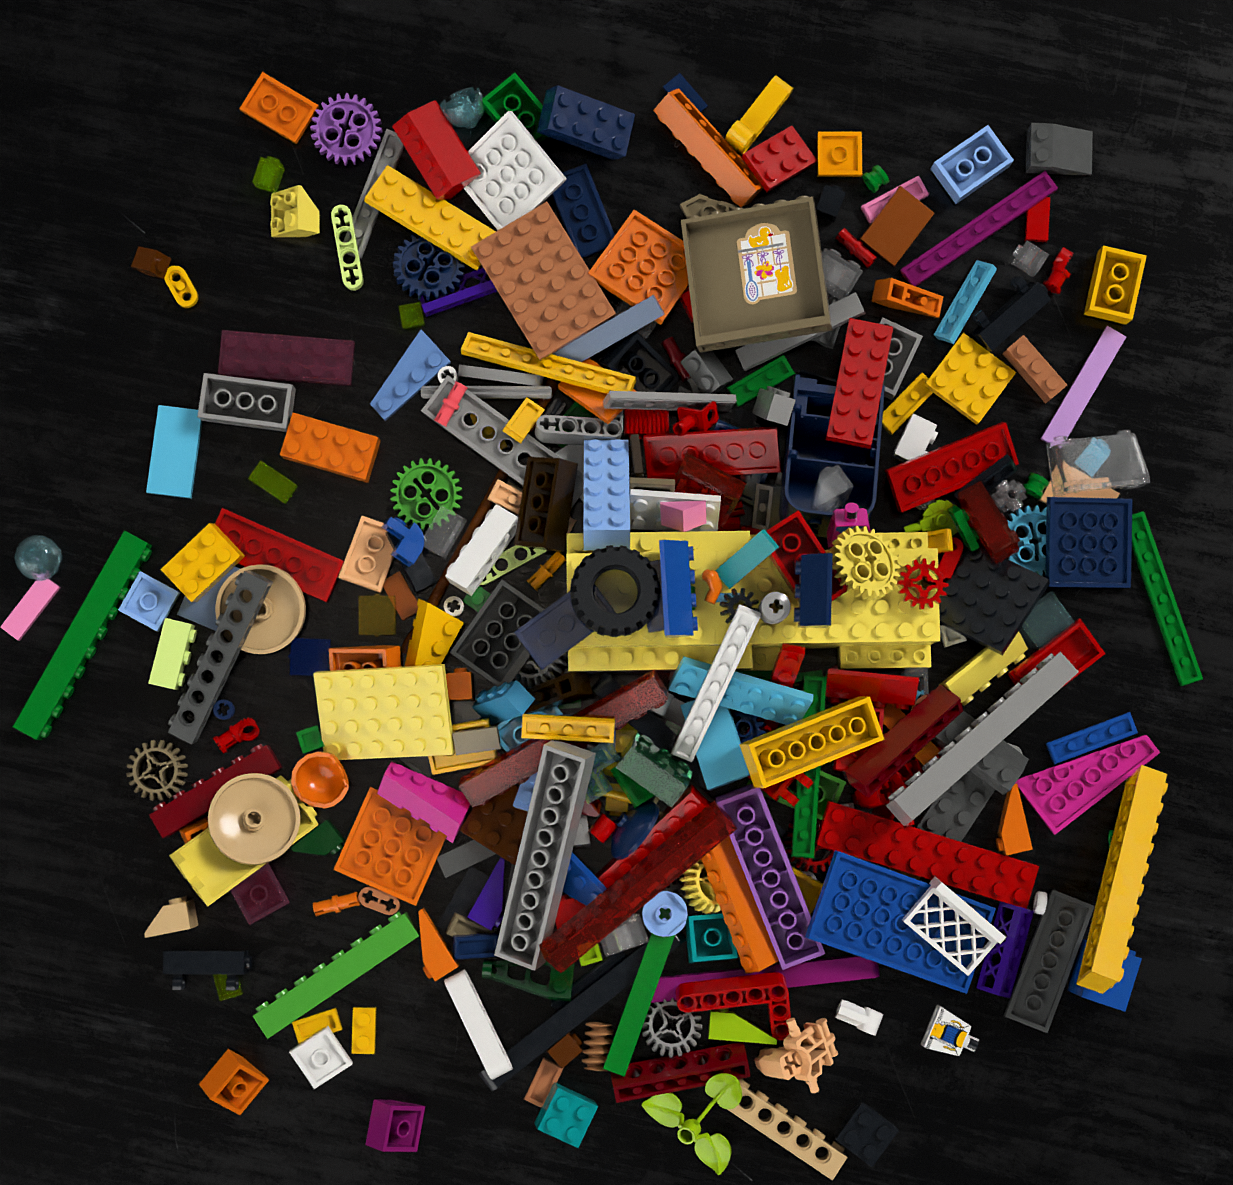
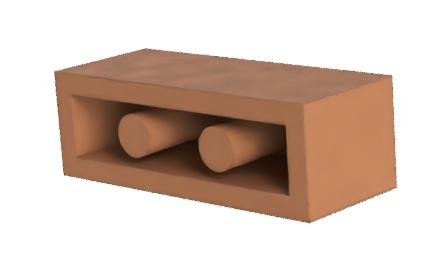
(1034, 369)

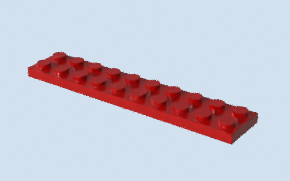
(926, 854)

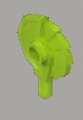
(934, 518)

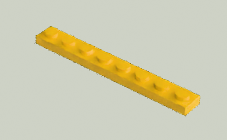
(550, 367)

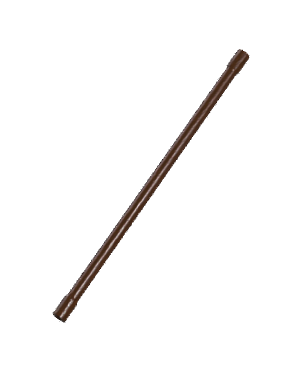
(476, 521)

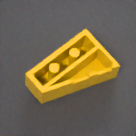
(431, 636)

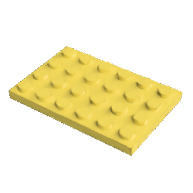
(385, 712)

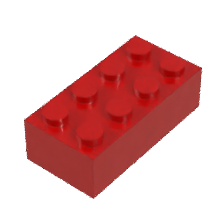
(794, 540)

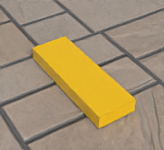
(906, 404)

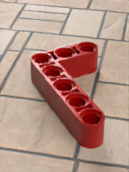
(742, 996)

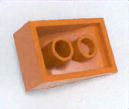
(364, 657)

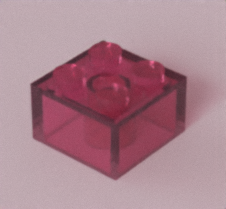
(260, 894)

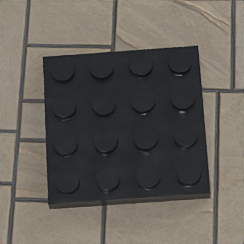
(989, 599)

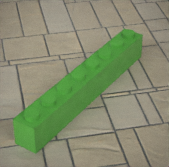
(336, 975)

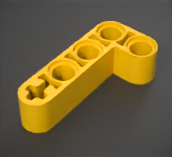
(745, 131)

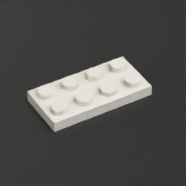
(646, 512)

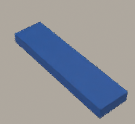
(1091, 738)

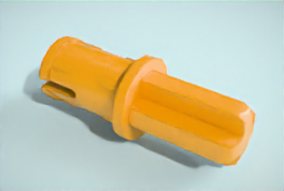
(546, 570)

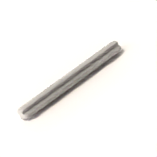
(500, 392)

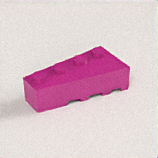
(425, 799)

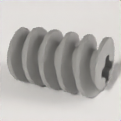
(781, 601)

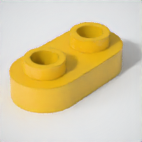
(181, 287)

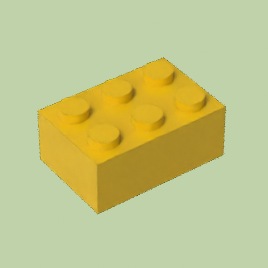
(1115, 285)
(202, 562)

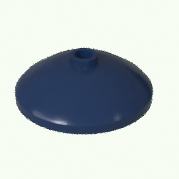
(633, 829)

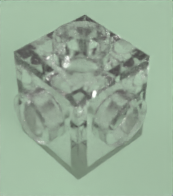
(1002, 499)

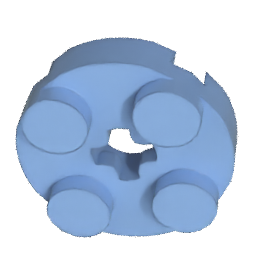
(677, 915)

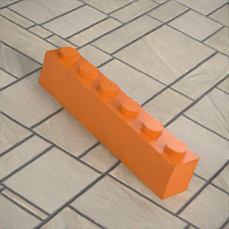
(708, 147)
(739, 907)

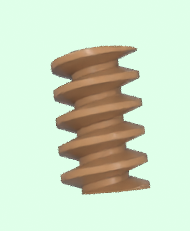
(597, 1044)

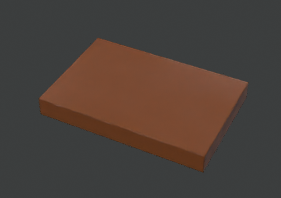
(896, 226)

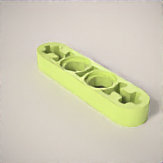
(348, 247)
(513, 563)

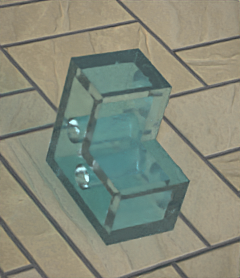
(598, 783)

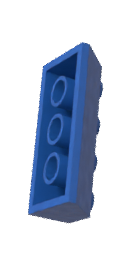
(676, 588)

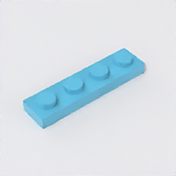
(965, 301)

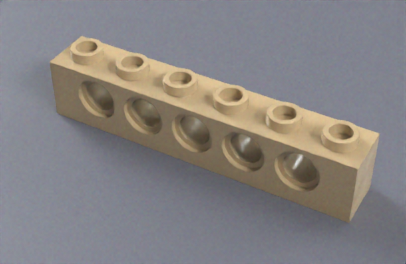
(827, 1165)

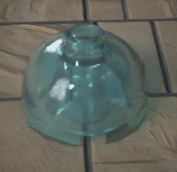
(464, 108)
(38, 557)

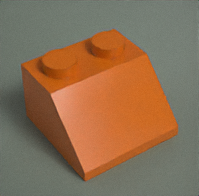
(233, 1082)

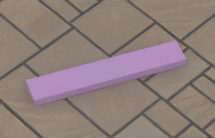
(1084, 385)

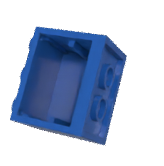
(1114, 997)

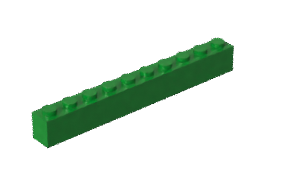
(83, 636)

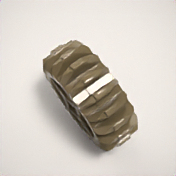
(162, 779)

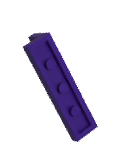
(462, 296)
(1011, 953)

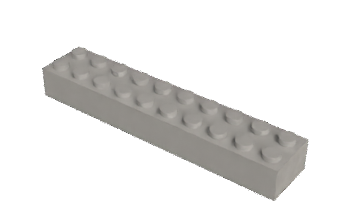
(985, 735)
(544, 852)

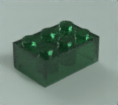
(654, 769)

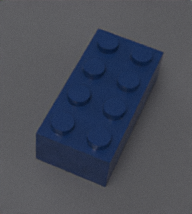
(585, 122)

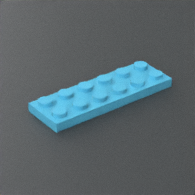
(745, 693)

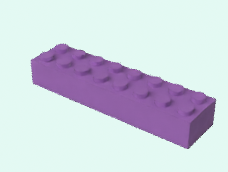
(770, 875)

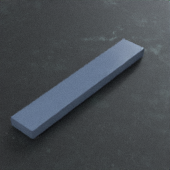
(612, 330)

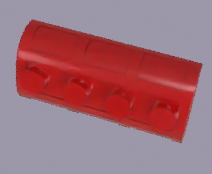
(1074, 643)

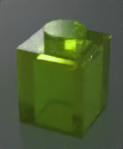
(268, 174)

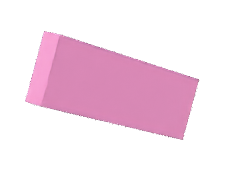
(914, 186)
(30, 608)

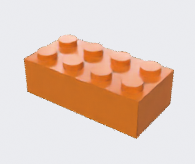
(330, 447)

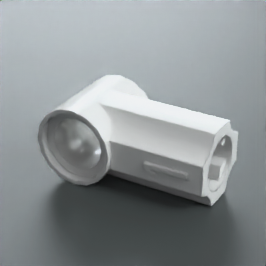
(864, 1018)

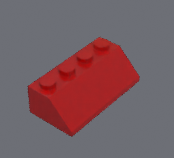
(436, 150)
(880, 688)

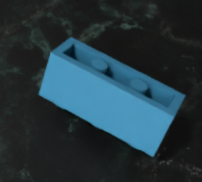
(503, 702)

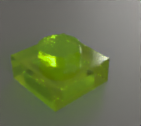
(411, 315)

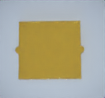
(377, 615)

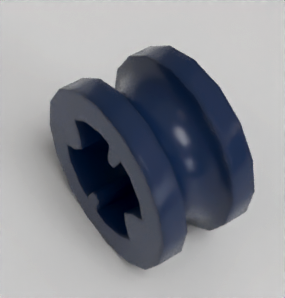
(230, 712)

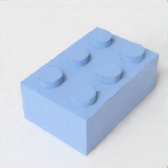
(971, 164)

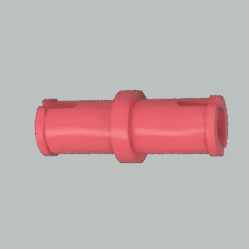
(450, 403)

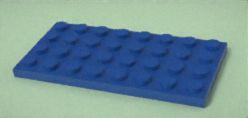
(864, 912)

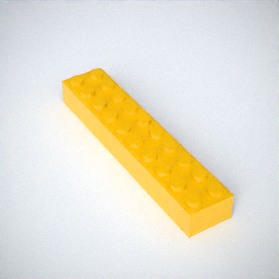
(1122, 880)

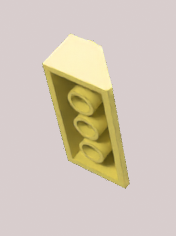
(982, 668)

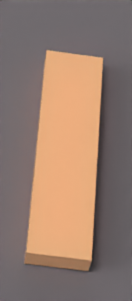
(510, 499)

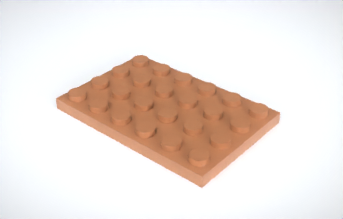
(543, 281)

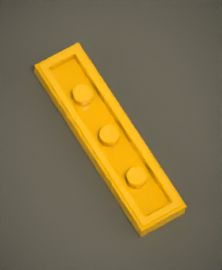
(568, 728)

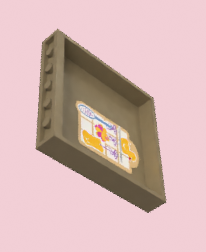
(756, 274)

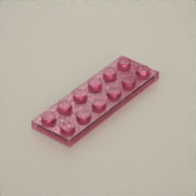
(286, 357)

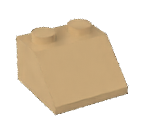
(174, 917)

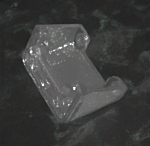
(1096, 463)

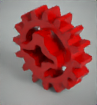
(922, 595)

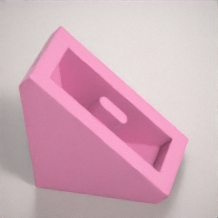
(683, 514)

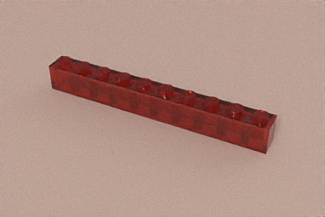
(523, 760)
(637, 887)

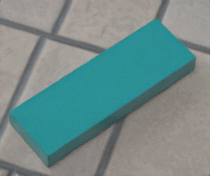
(747, 558)

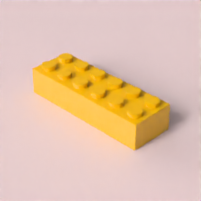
(811, 742)

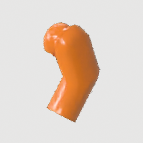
(714, 583)

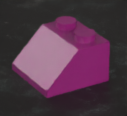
(395, 1126)

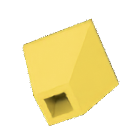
(293, 213)

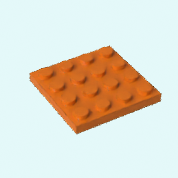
(643, 263)
(390, 849)

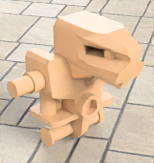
(802, 1053)

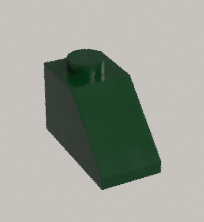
(321, 840)

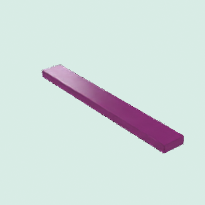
(979, 229)

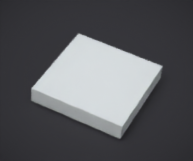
(321, 1057)

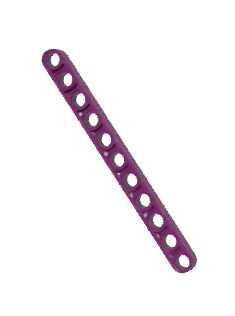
(803, 974)

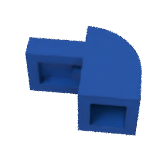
(410, 542)

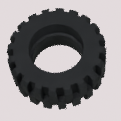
(615, 559)

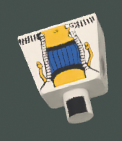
(948, 1033)

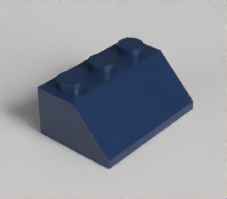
(813, 590)

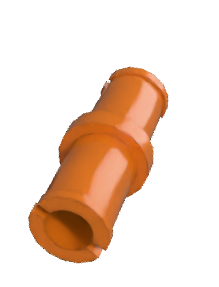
(336, 904)

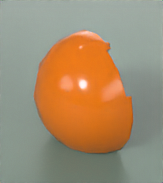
(320, 780)

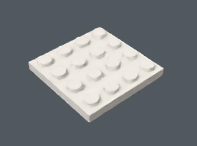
(513, 172)

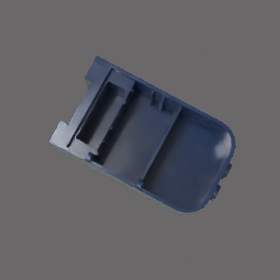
(809, 453)

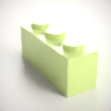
(172, 654)

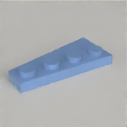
(414, 370)

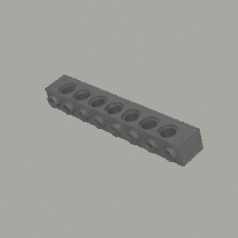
(259, 588)

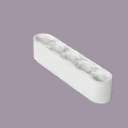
(478, 1024)

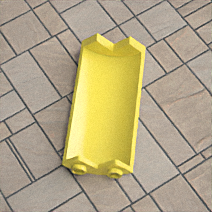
(216, 874)

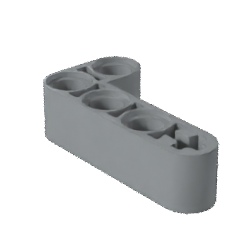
(578, 426)

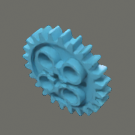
(1022, 520)

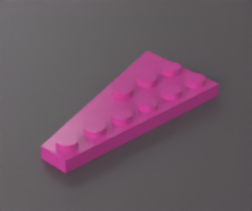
(1074, 786)

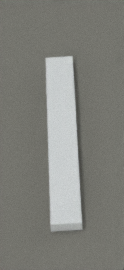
(716, 682)

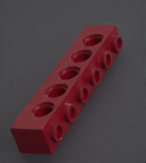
(679, 1073)

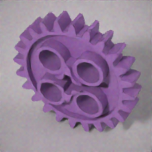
(327, 124)

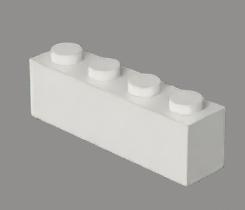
(483, 550)

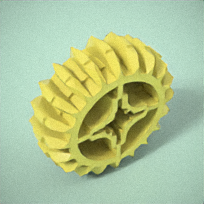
(699, 889)

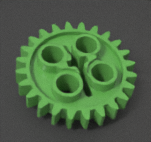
(442, 482)

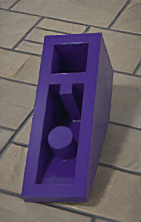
(490, 901)

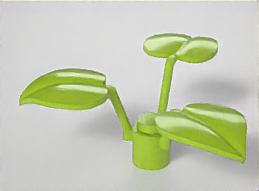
(712, 1149)

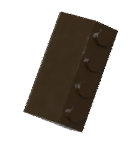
(546, 503)

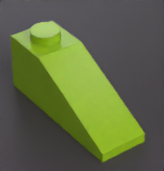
(732, 1027)

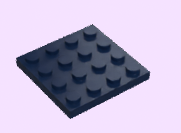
(1088, 542)

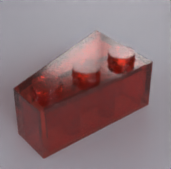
(988, 522)

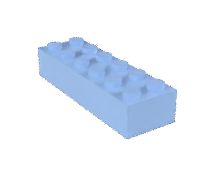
(606, 494)

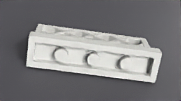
(969, 916)

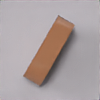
(378, 906)

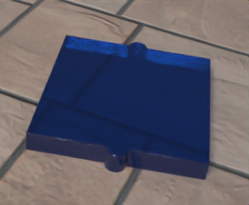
(309, 656)

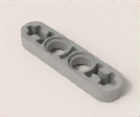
(500, 375)

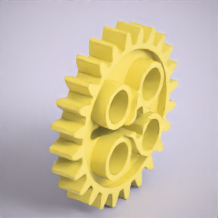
(864, 563)

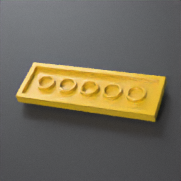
(426, 216)

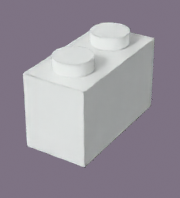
(915, 438)

